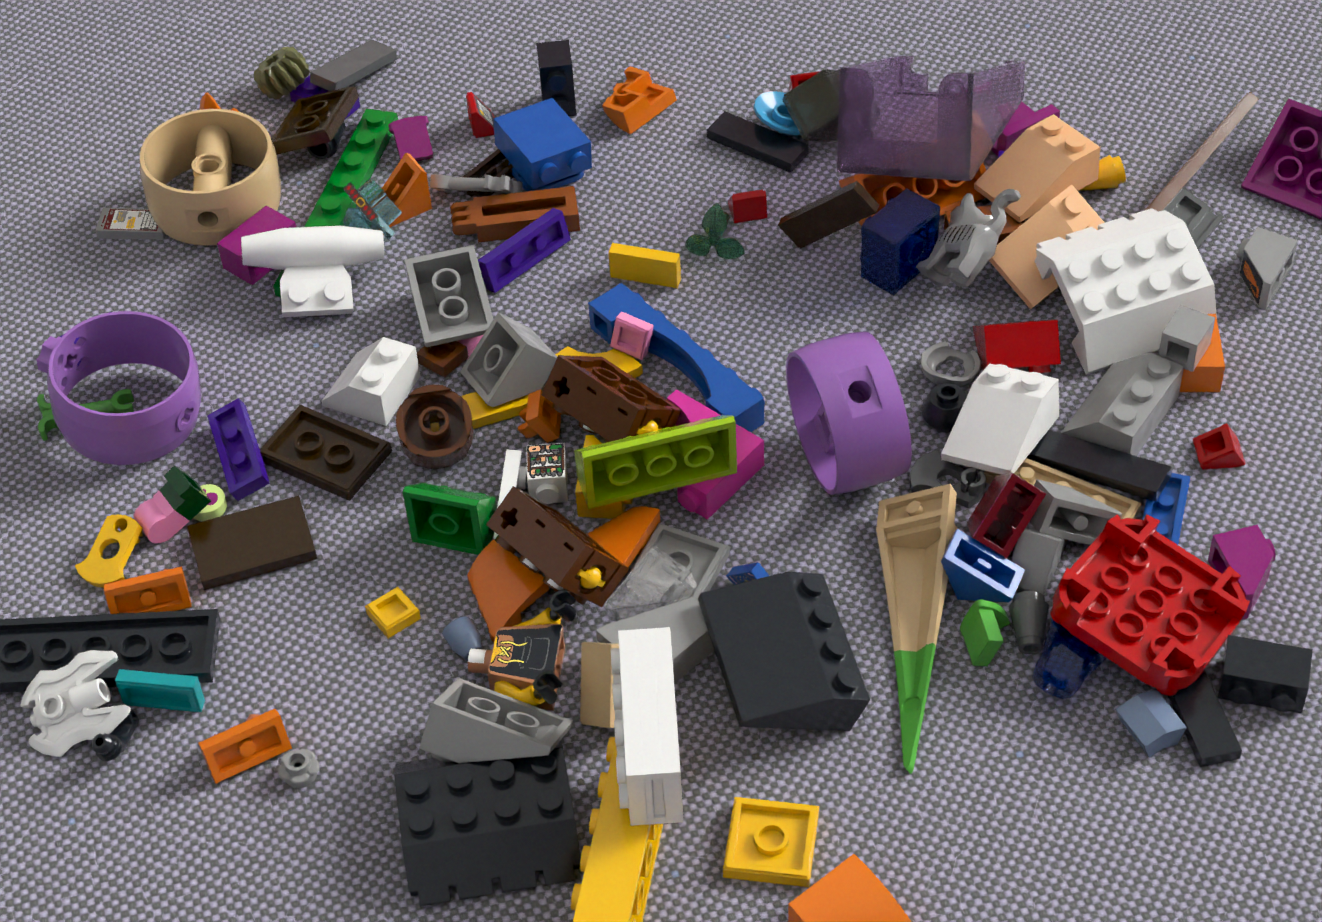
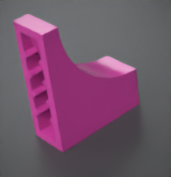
(710, 495)

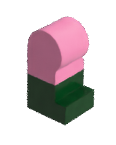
(171, 506)

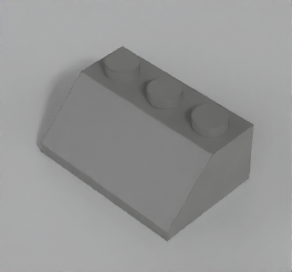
(1128, 403)

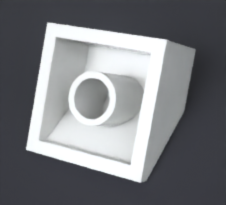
(375, 381)

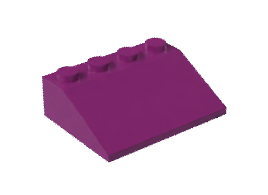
(1291, 161)

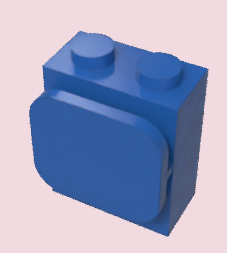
(543, 146)

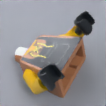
(528, 655)

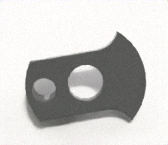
(931, 467)

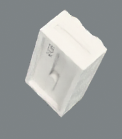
(646, 727)

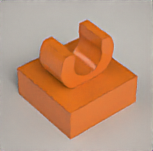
(540, 418)

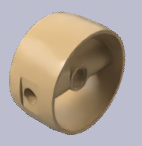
(208, 145)

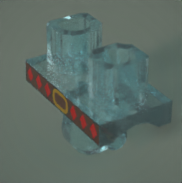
(365, 214)

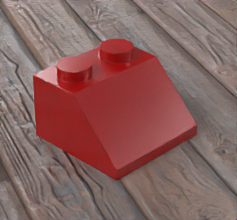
(1019, 344)

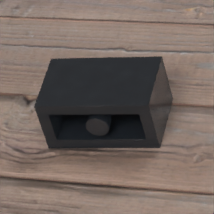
(557, 74)
(1265, 674)

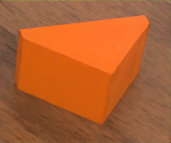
(408, 189)

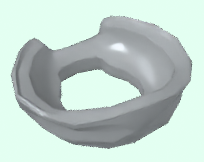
(939, 354)

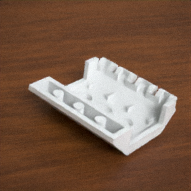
(1126, 283)

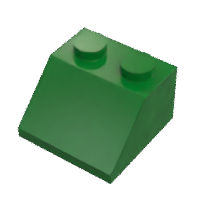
(449, 517)

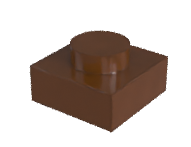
(442, 357)

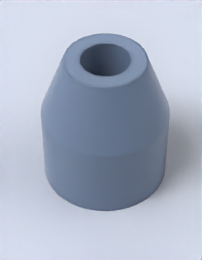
(462, 636)

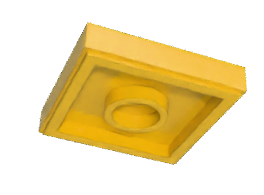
(771, 842)

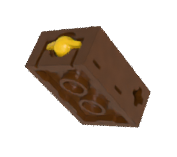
(606, 398)
(556, 548)

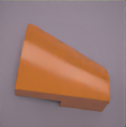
(637, 100)
(627, 533)
(503, 587)
(847, 895)

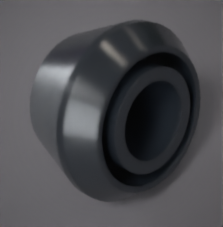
(943, 406)

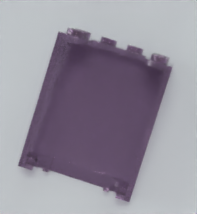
(904, 130)

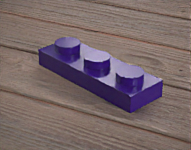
(524, 250)
(238, 449)

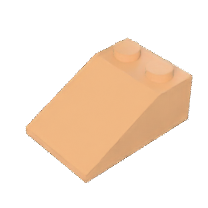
(1041, 166)
(1017, 252)

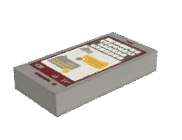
(128, 224)

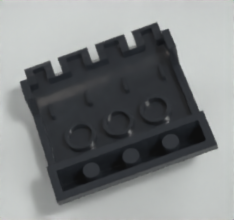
(485, 824)

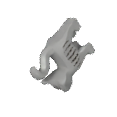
(967, 242)

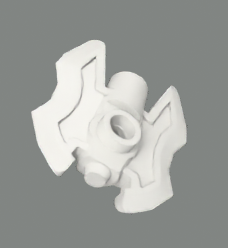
(68, 703)

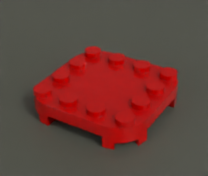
(1149, 604)

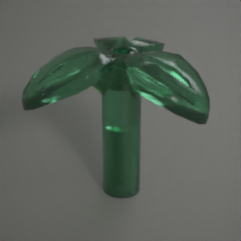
(714, 224)

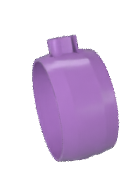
(112, 341)

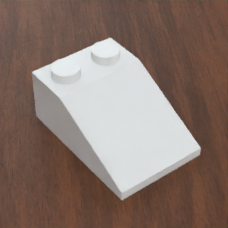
(1002, 419)

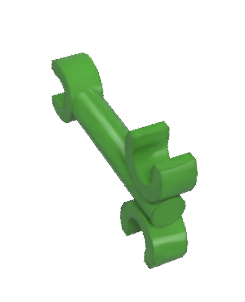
(113, 405)

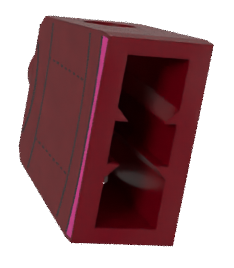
(1004, 512)

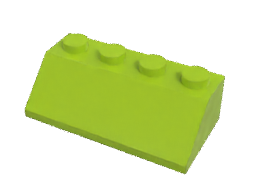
(657, 461)

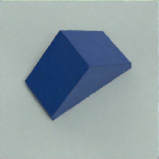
(979, 571)

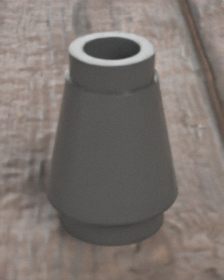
(1029, 620)

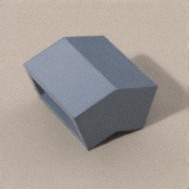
(1151, 722)

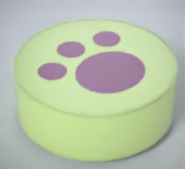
(217, 505)

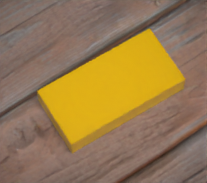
(644, 265)

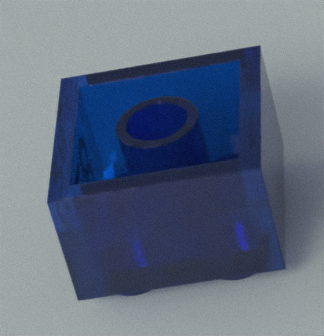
(898, 240)

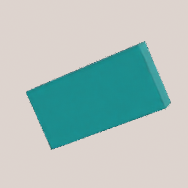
(160, 690)

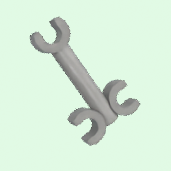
(500, 185)

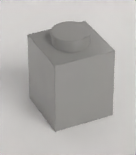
(1186, 337)

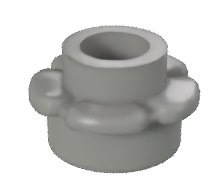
(298, 776)

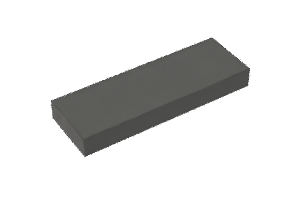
(353, 65)

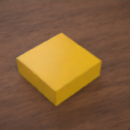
(393, 612)

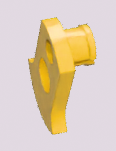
(103, 571)

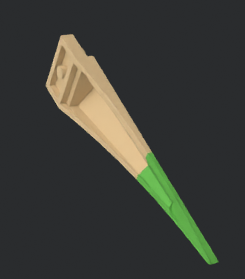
(912, 541)

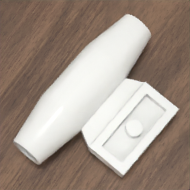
(313, 264)

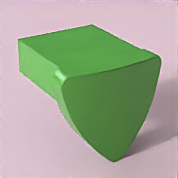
(982, 630)

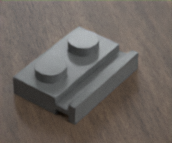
(1195, 215)

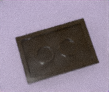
(314, 120)
(325, 452)
(251, 542)

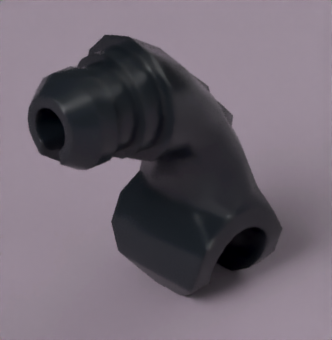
(112, 745)

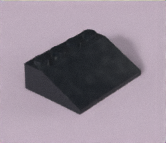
(784, 653)

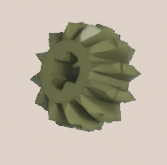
(281, 72)

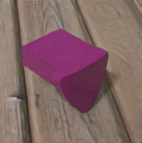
(412, 137)

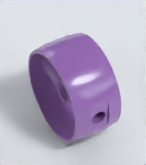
(848, 412)

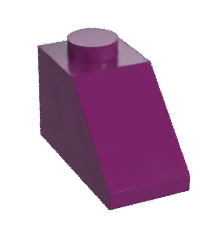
(1248, 555)

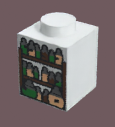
(547, 472)

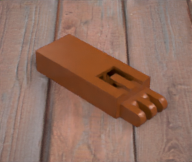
(506, 214)

